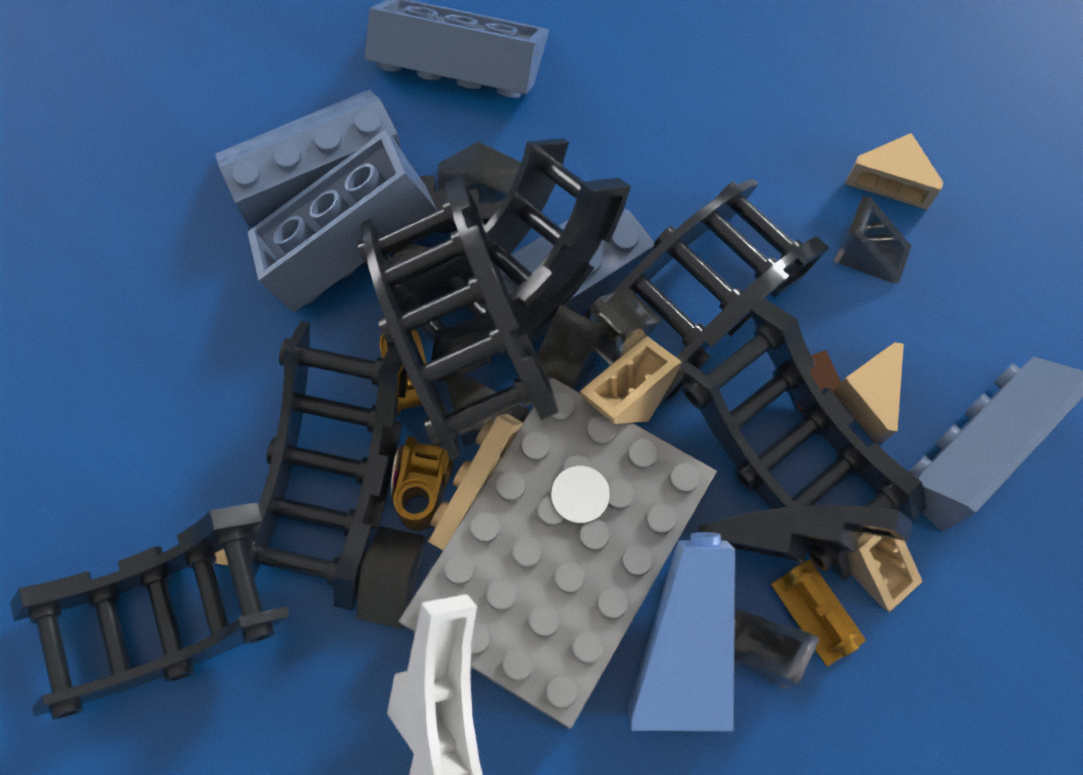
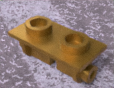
(818, 612)

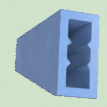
(690, 648)

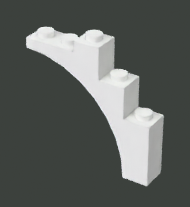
(434, 695)

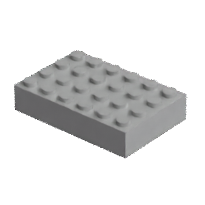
(556, 589)

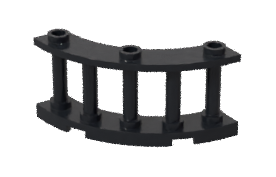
(771, 275)
(558, 276)
(484, 287)
(823, 414)
(372, 471)
(151, 569)

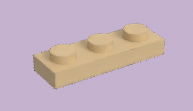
(471, 477)

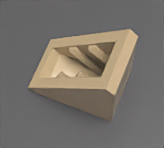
(897, 172)
(633, 384)
(874, 393)
(884, 569)

